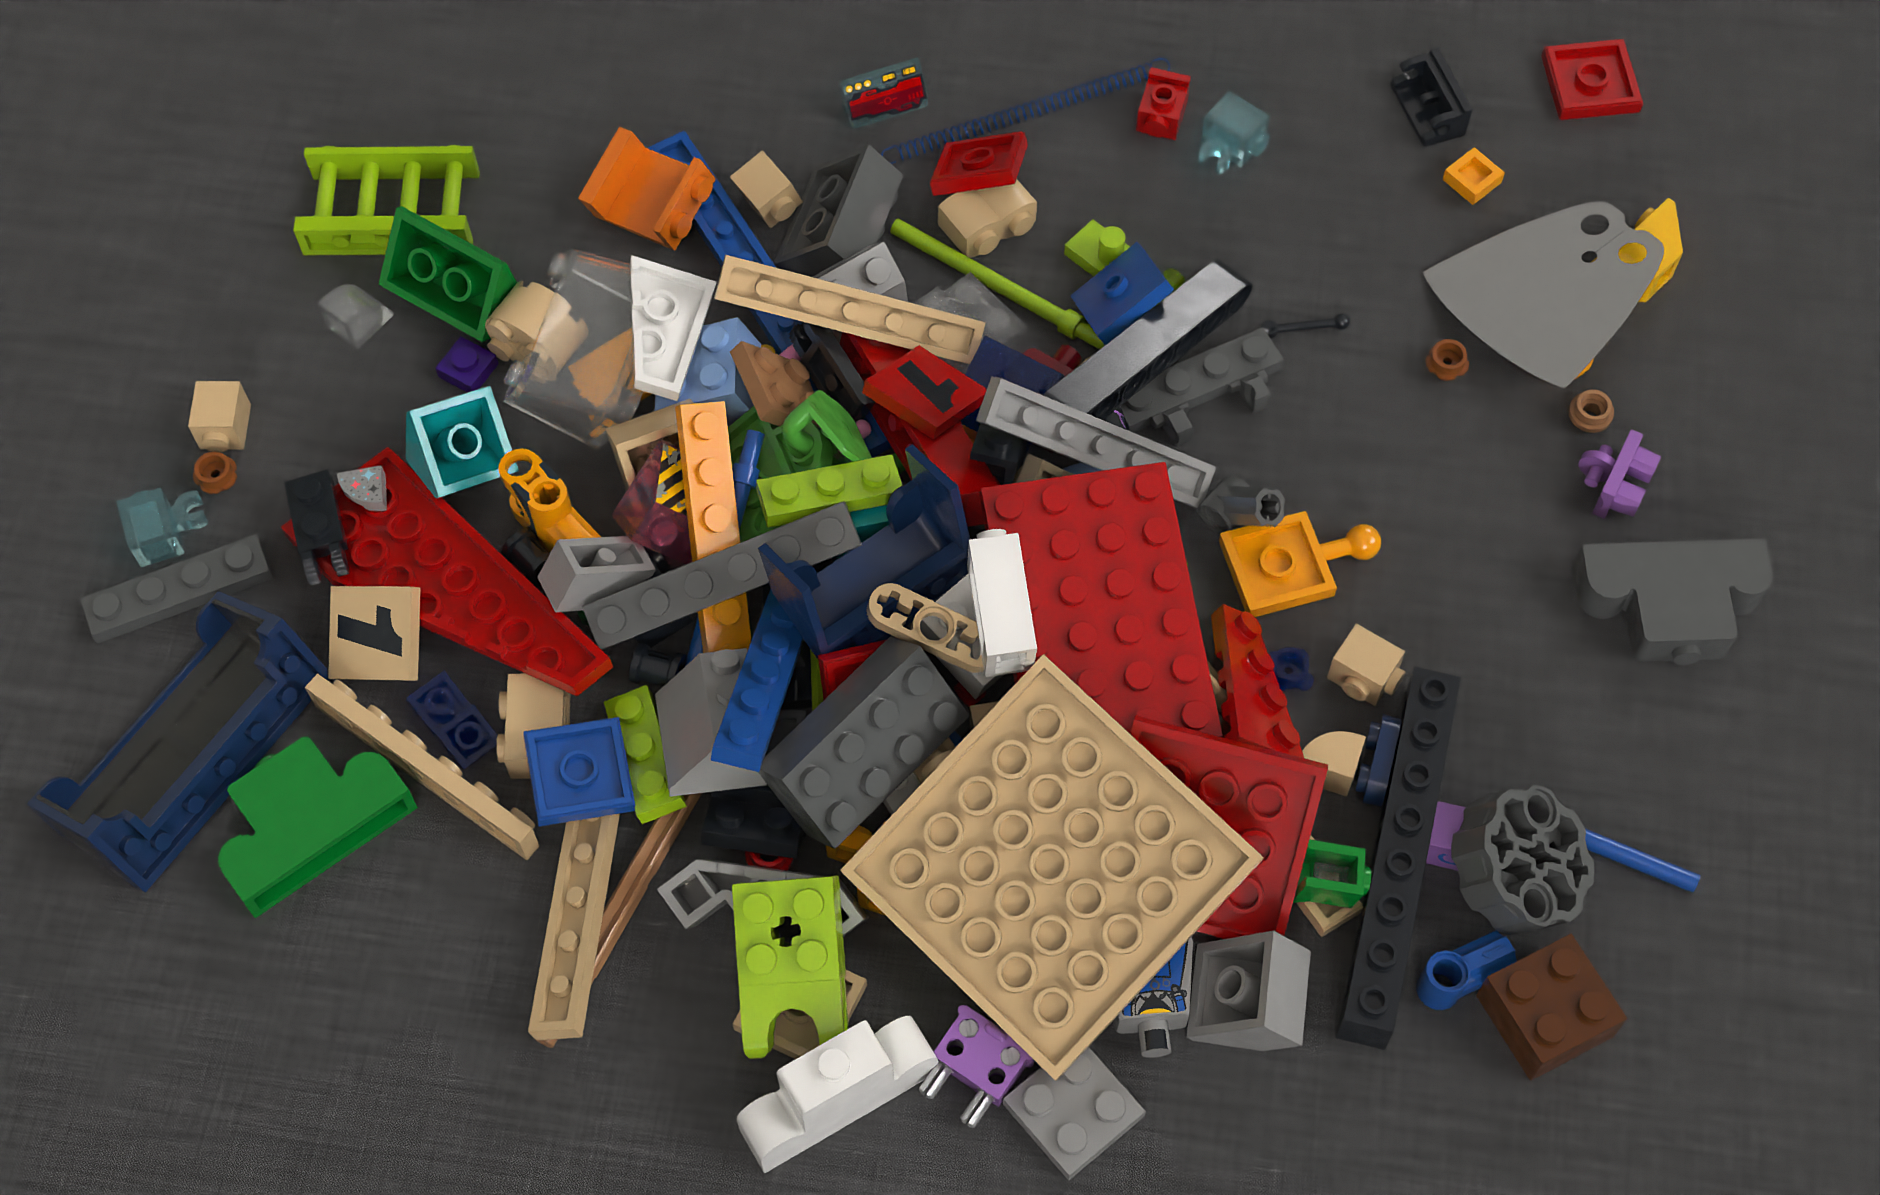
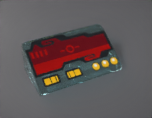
(884, 93)

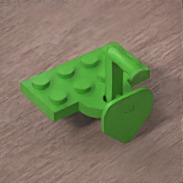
(798, 447)

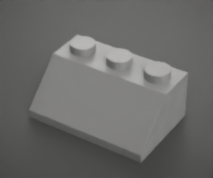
(689, 720)

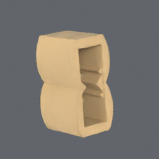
(985, 216)

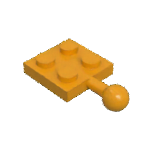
(1287, 564)

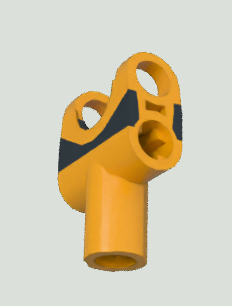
(542, 501)

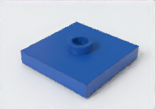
(1121, 293)
(578, 771)

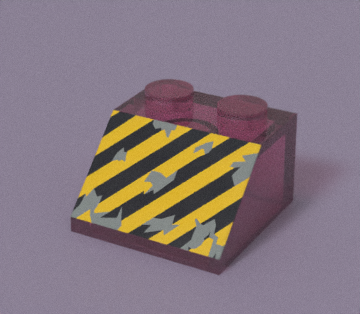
(655, 505)

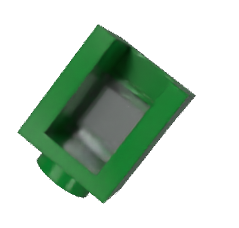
(1333, 875)

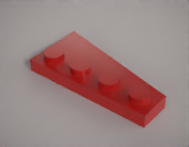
(1254, 698)

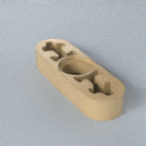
(952, 619)

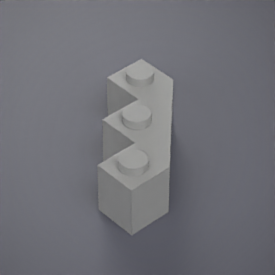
(708, 883)

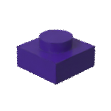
(467, 365)

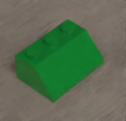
(444, 273)

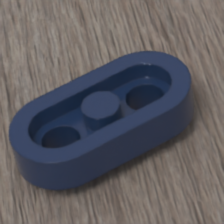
(1374, 777)

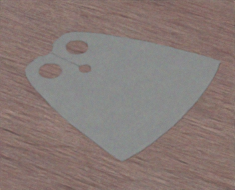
(1536, 295)

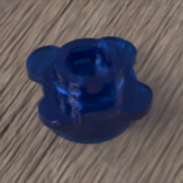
(1298, 661)

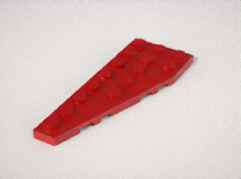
(463, 581)

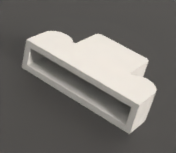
(835, 1088)

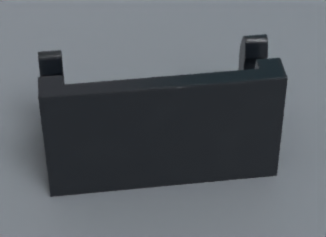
(1432, 98)

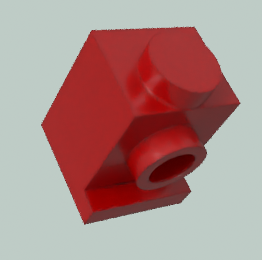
(1163, 103)

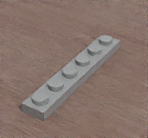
(1088, 438)

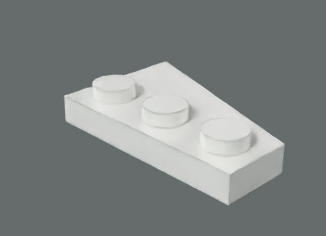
(666, 324)

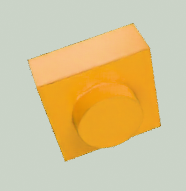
(1473, 176)

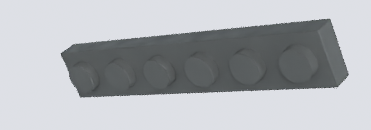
(718, 576)

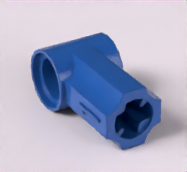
(1465, 968)

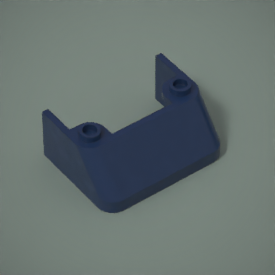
(918, 549)

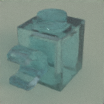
(1233, 132)
(155, 526)

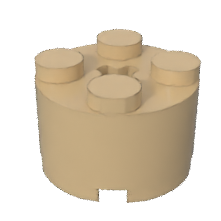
(518, 321)

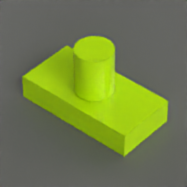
(1096, 246)

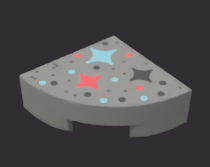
(365, 487)

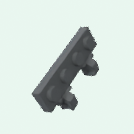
(1230, 367)

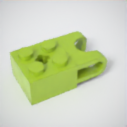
(786, 975)

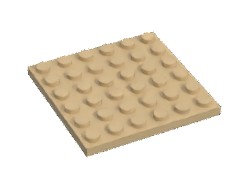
(1051, 866)

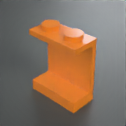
(646, 190)

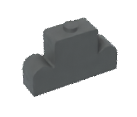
(1674, 592)

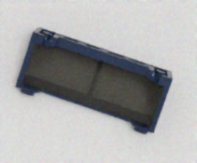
(187, 745)

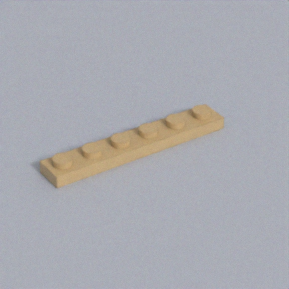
(848, 309)
(410, 755)
(573, 929)

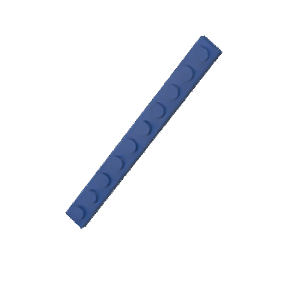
(729, 234)

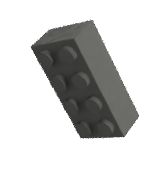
(863, 741)

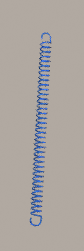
(1031, 111)

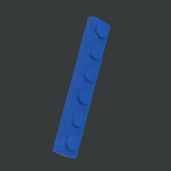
(759, 690)

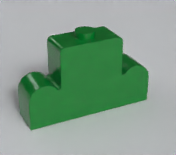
(306, 819)

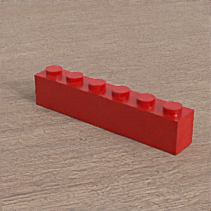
(947, 451)

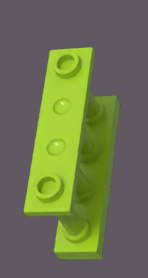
(369, 233)

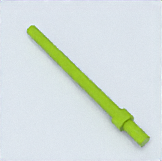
(1069, 322)

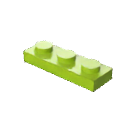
(800, 494)
(644, 753)

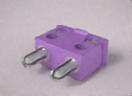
(984, 1054)

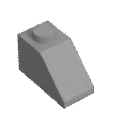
(592, 569)

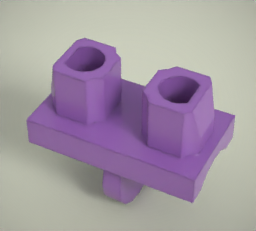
(1602, 467)

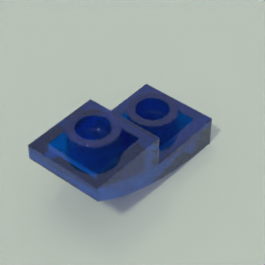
(453, 720)

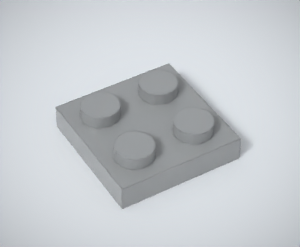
(1076, 1113)

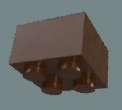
(1551, 1006)

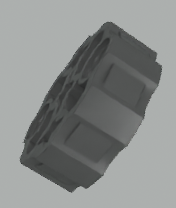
(1522, 860)

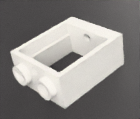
(1001, 603)

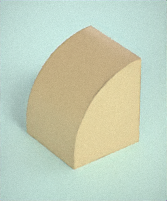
(1341, 753)

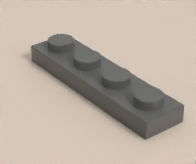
(175, 588)

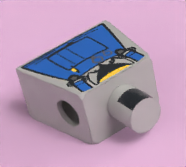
(1160, 1005)

